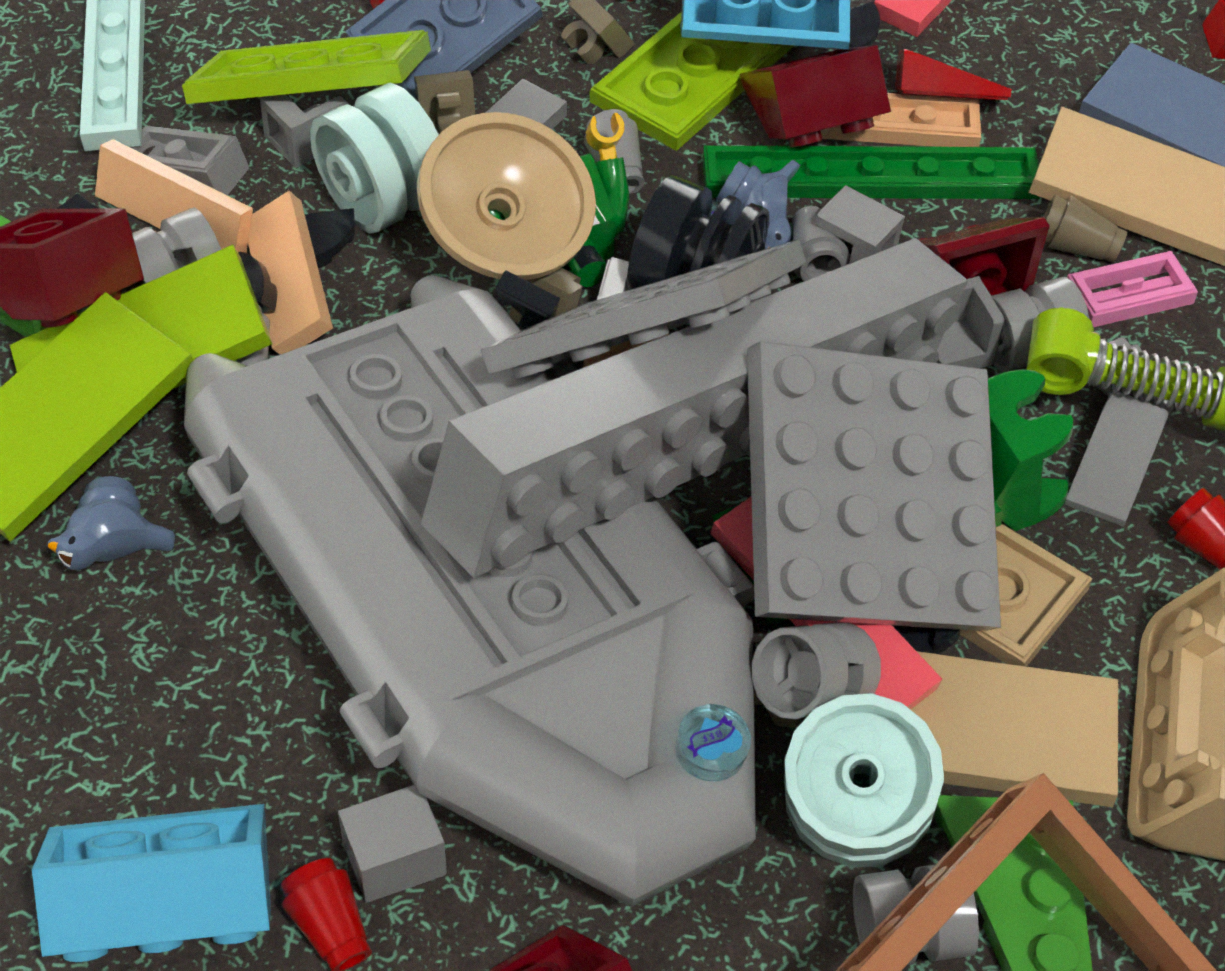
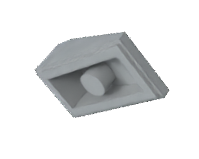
(200, 155)
(1117, 458)

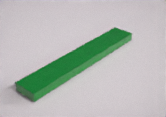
(885, 170)

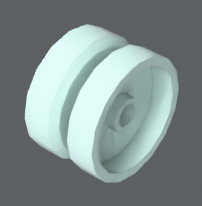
(373, 154)
(872, 739)

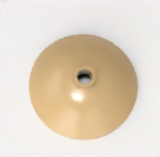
(511, 168)

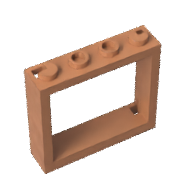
(1073, 845)

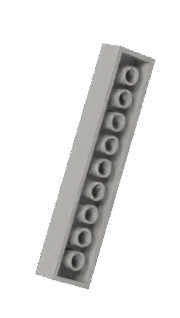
(664, 410)

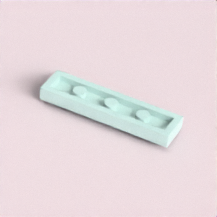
(112, 73)

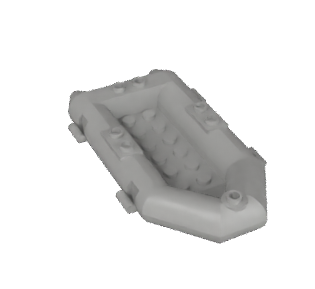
(510, 695)

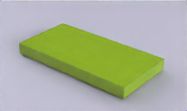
(308, 67)
(680, 82)
(197, 306)
(78, 404)

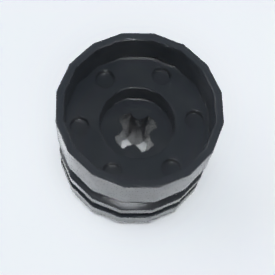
(683, 236)

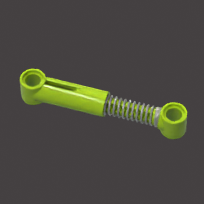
(1073, 354)

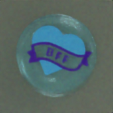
(712, 742)

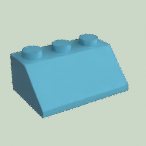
(769, 21)
(153, 882)

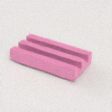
(1135, 295)

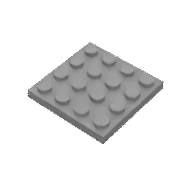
(646, 311)
(871, 489)

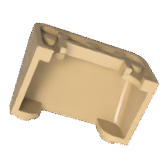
(1180, 726)

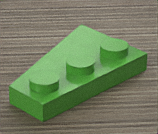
(1027, 902)

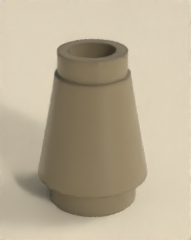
(1082, 230)

